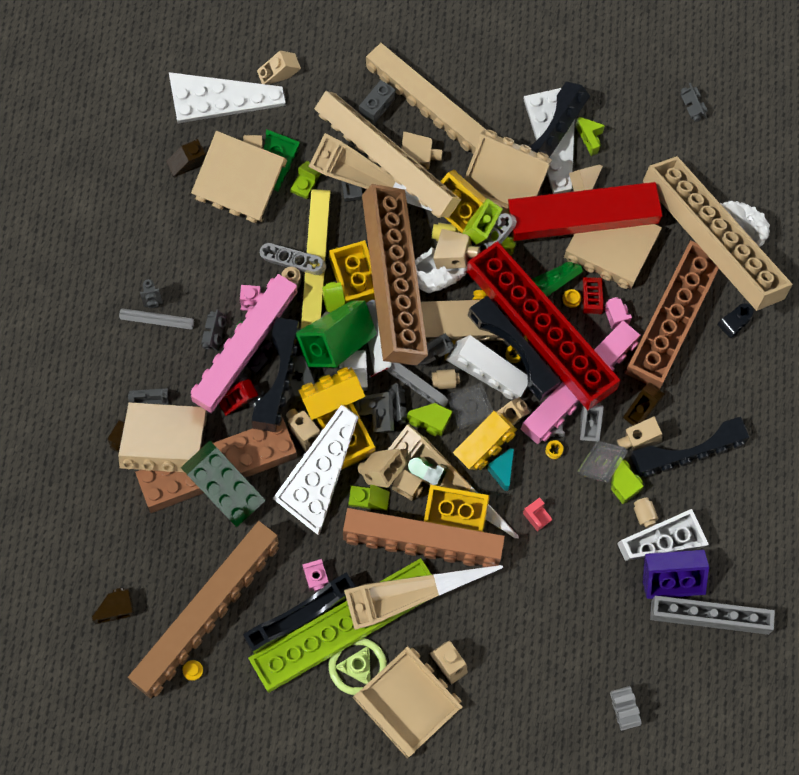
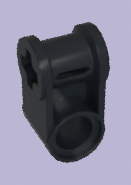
(734, 321)

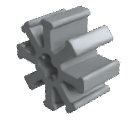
(625, 707)

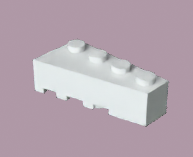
(488, 367)
(671, 535)

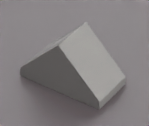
(591, 423)

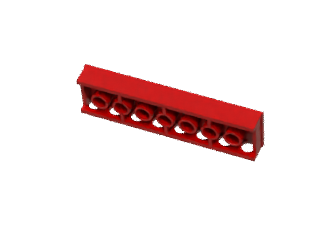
(585, 211)

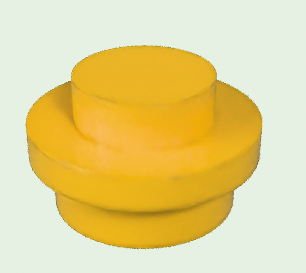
(571, 298)
(192, 670)

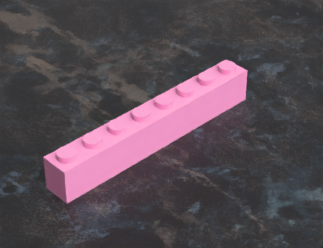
(244, 343)
(562, 400)

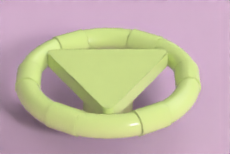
(356, 666)

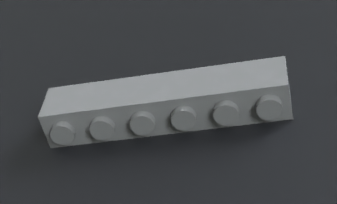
(712, 615)

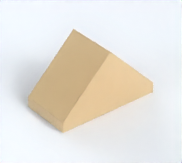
(585, 178)

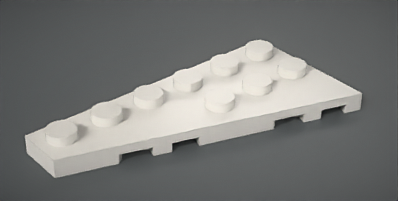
(212, 97)
(541, 112)
(313, 480)

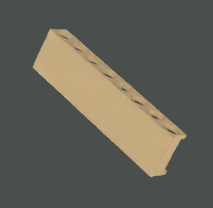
(452, 319)

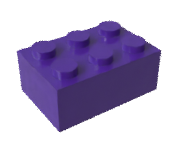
(675, 574)

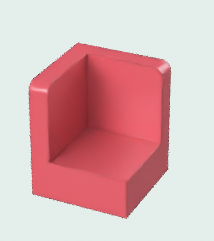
(537, 514)

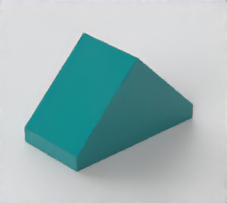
(501, 469)

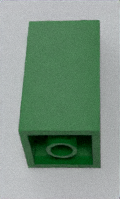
(337, 335)

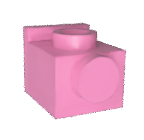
(249, 296)
(616, 312)
(312, 568)

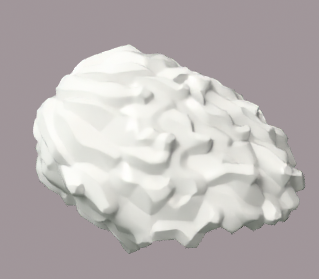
(750, 220)
(435, 279)

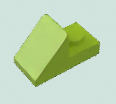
(588, 131)
(305, 180)
(369, 498)

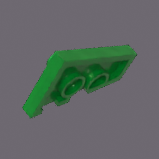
(283, 147)
(557, 277)

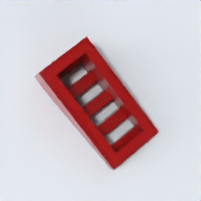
(592, 308)
(247, 392)

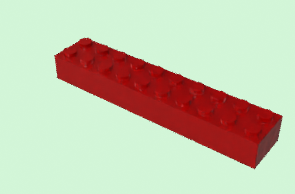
(543, 325)

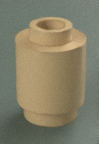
(292, 275)
(445, 379)
(645, 512)

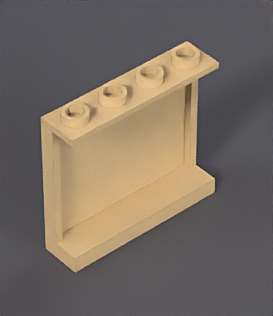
(506, 169)
(238, 177)
(614, 252)
(160, 436)
(408, 701)

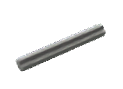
(156, 318)

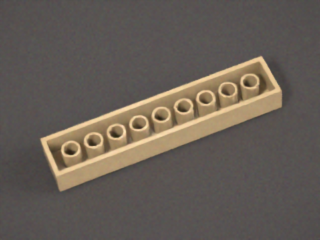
(718, 234)

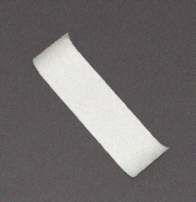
(375, 344)

